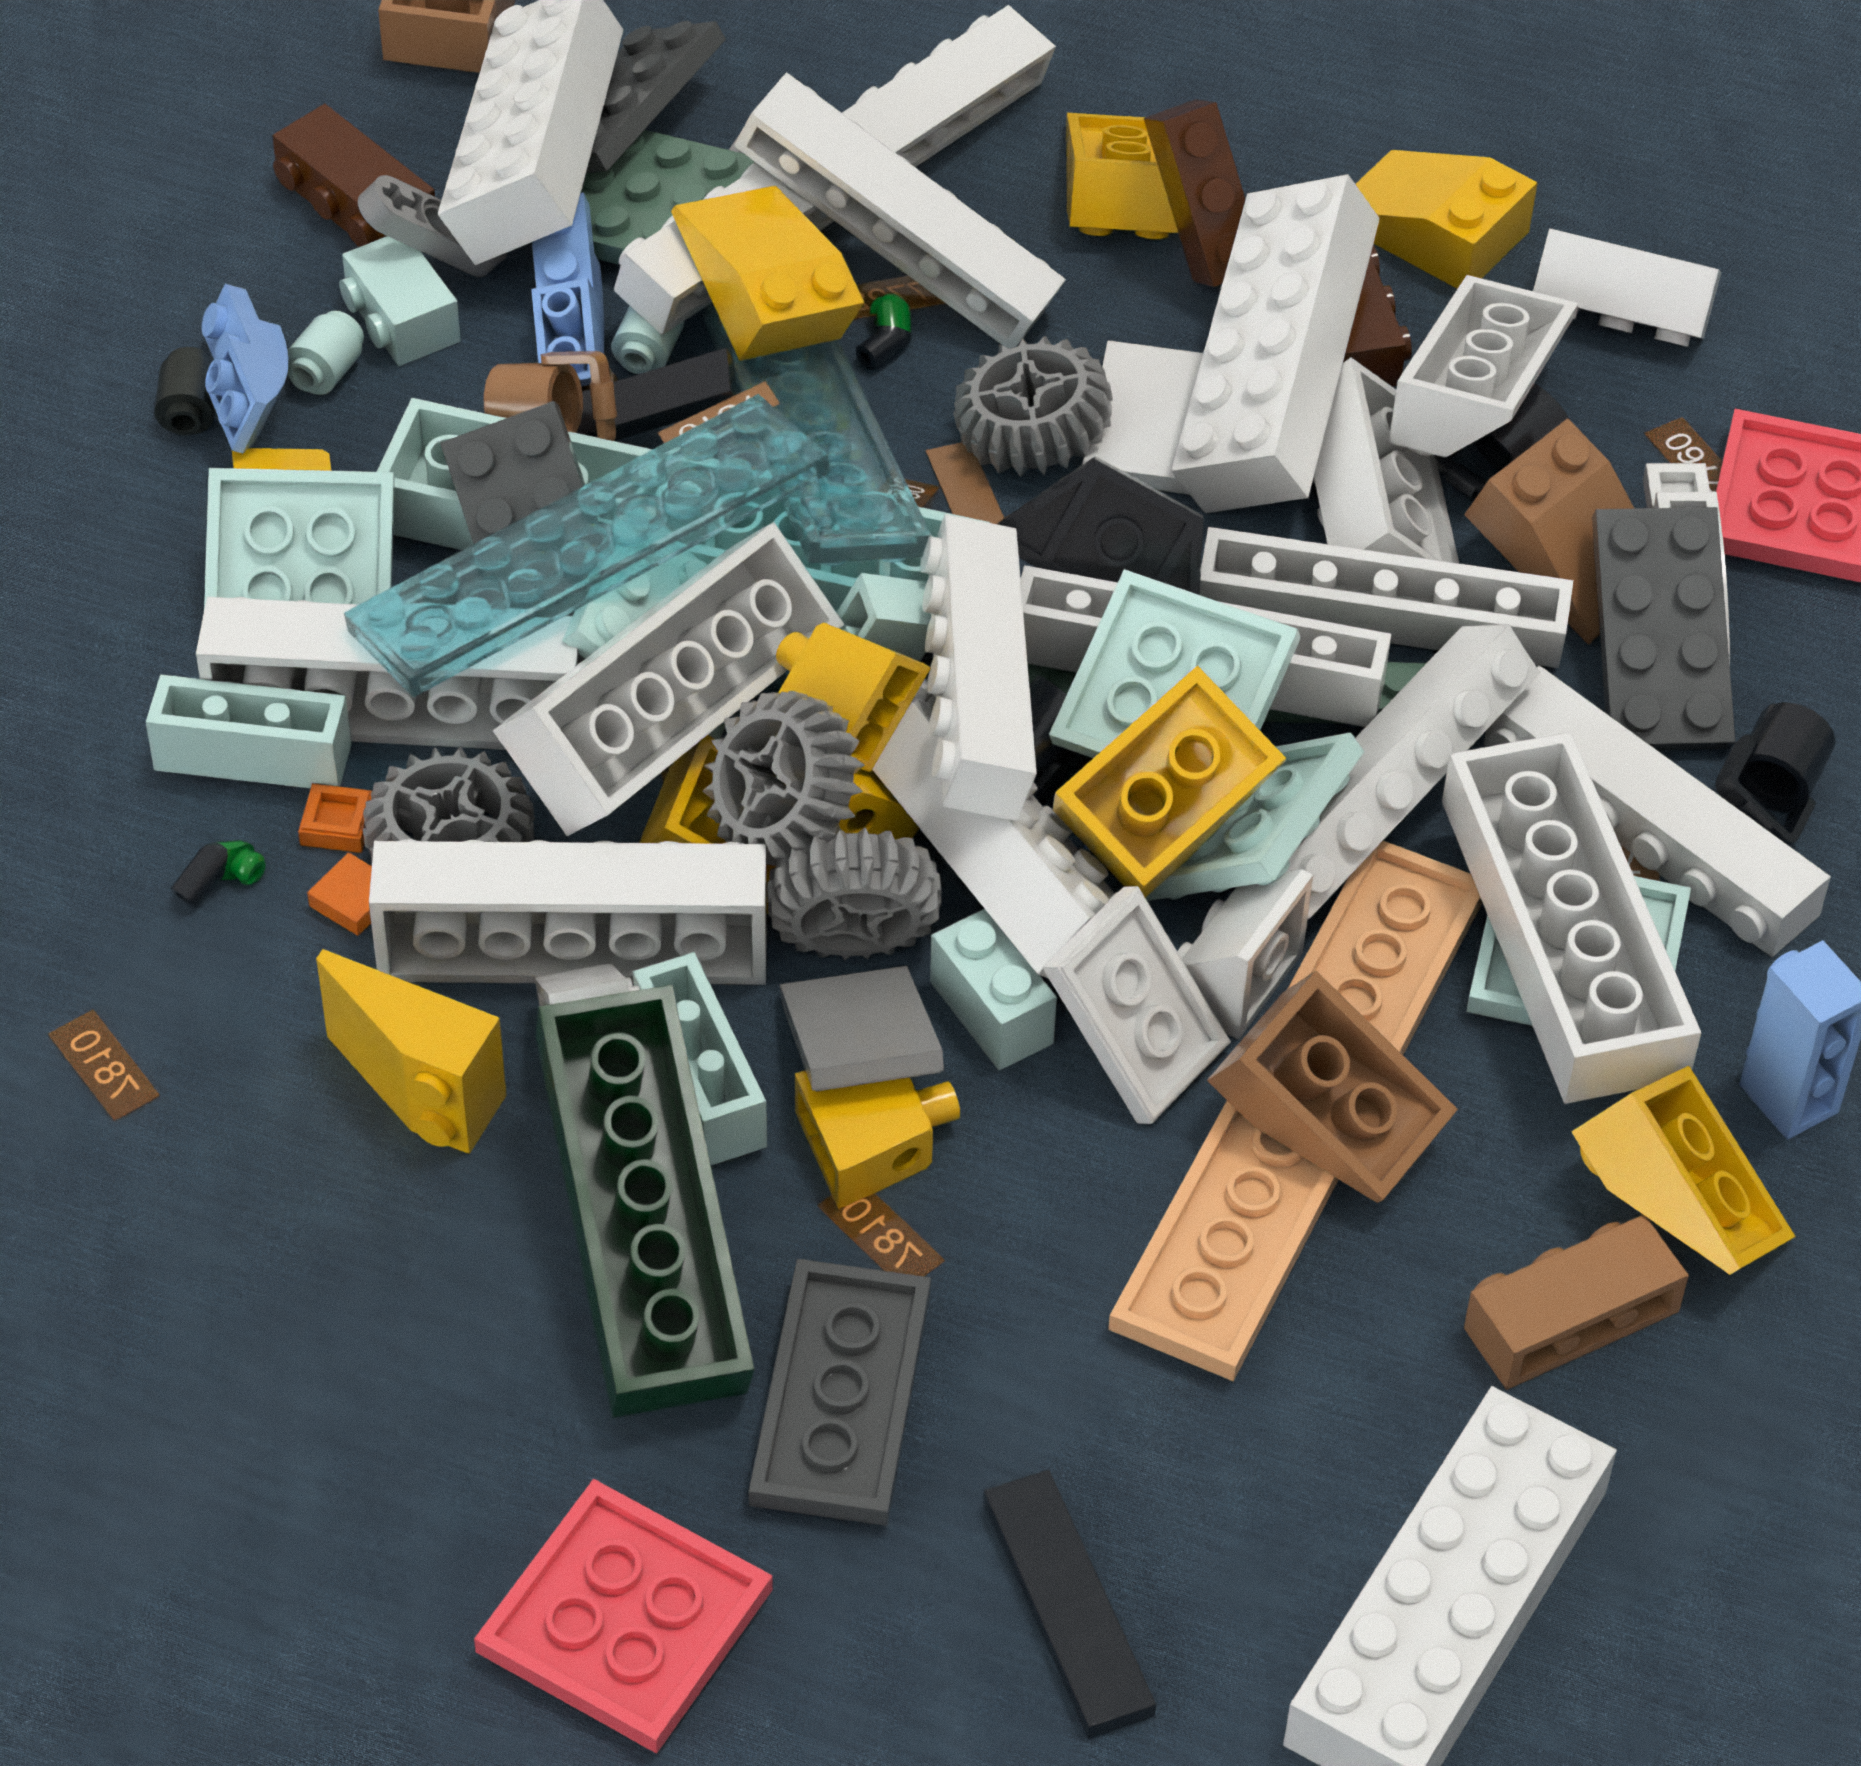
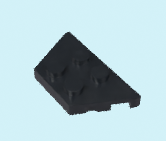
(1110, 522)

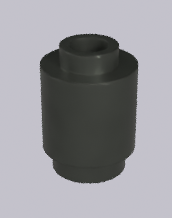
(181, 394)

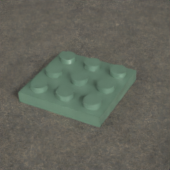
(648, 182)

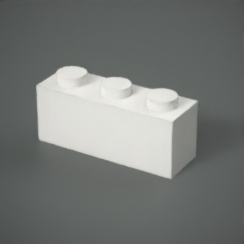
(1629, 286)

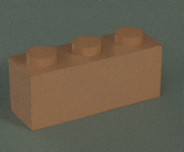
(1574, 1300)

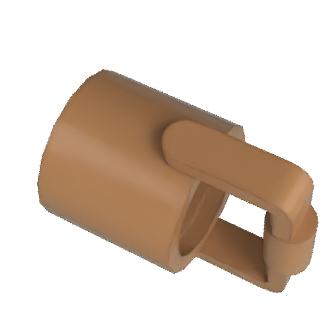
(525, 386)

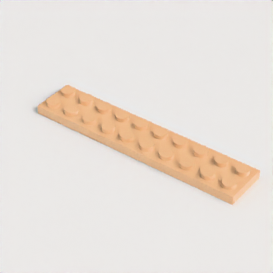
(1246, 1195)

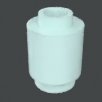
(640, 345)
(324, 352)

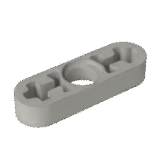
(407, 217)

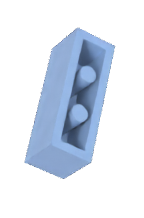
(1803, 1039)

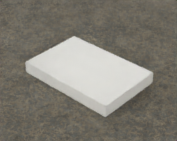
(1148, 410)
(1137, 1004)

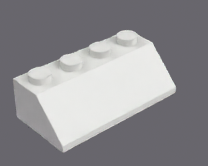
(1476, 365)
(1375, 490)

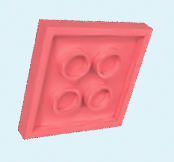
(1792, 495)
(624, 1615)

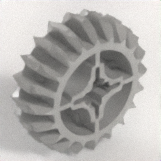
(1033, 406)
(783, 774)
(448, 802)
(855, 895)

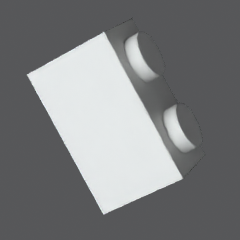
(1249, 947)

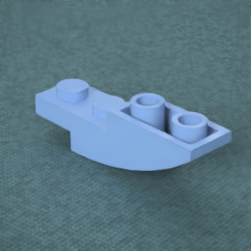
(569, 291)
(246, 366)

